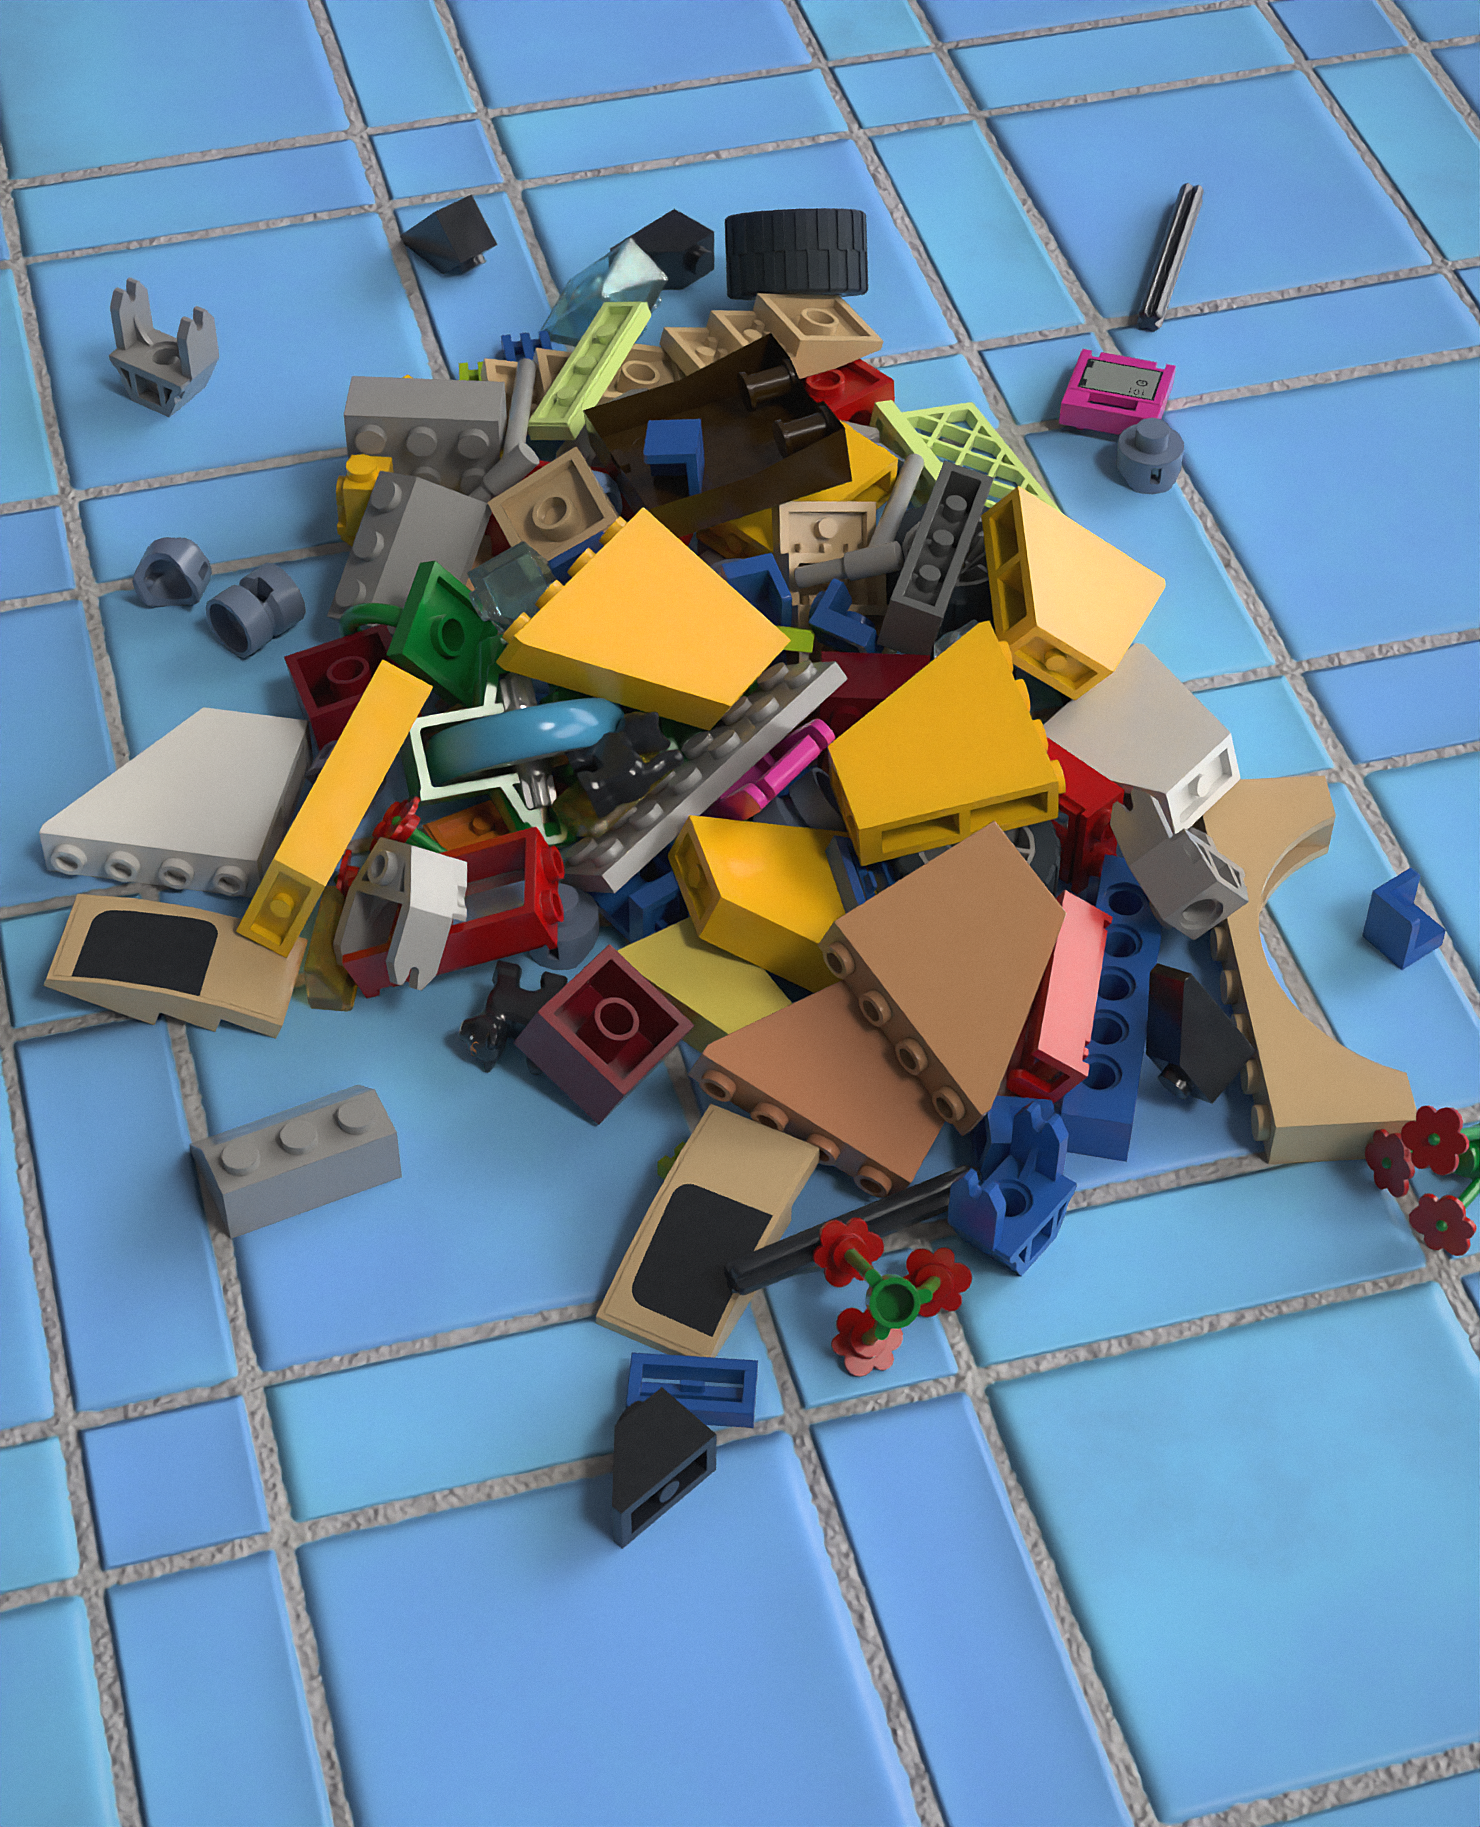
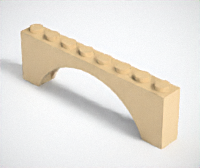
(1306, 1088)

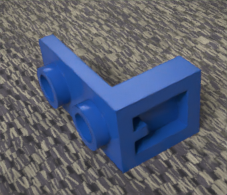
(643, 906)

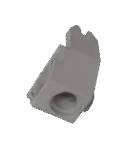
(153, 365)
(1180, 873)
(430, 895)

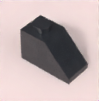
(452, 237)
(678, 248)
(1191, 1037)
(656, 1462)

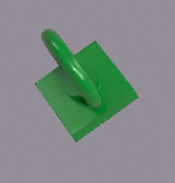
(432, 632)

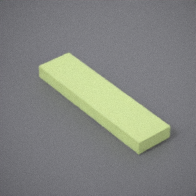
(588, 370)

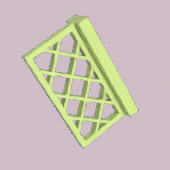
(899, 435)

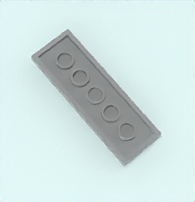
(709, 768)

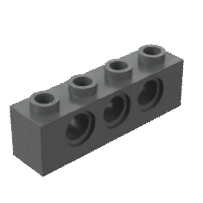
(935, 560)

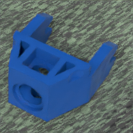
(1023, 1200)

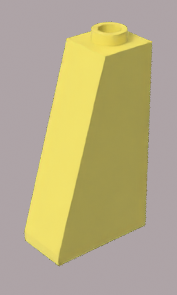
(704, 982)

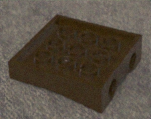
(758, 433)

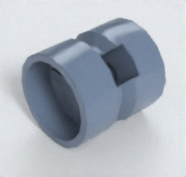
(255, 610)
(809, 805)

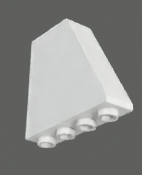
(1150, 736)
(190, 808)

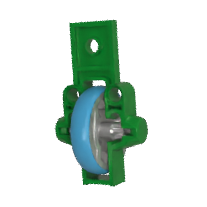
(514, 745)

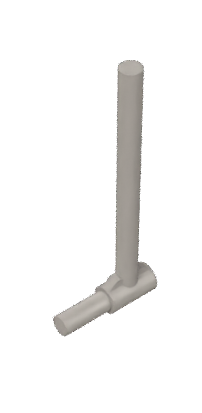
(517, 457)
(882, 554)

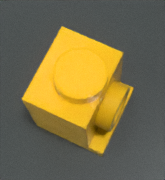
(356, 488)

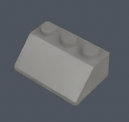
(401, 527)
(299, 1159)

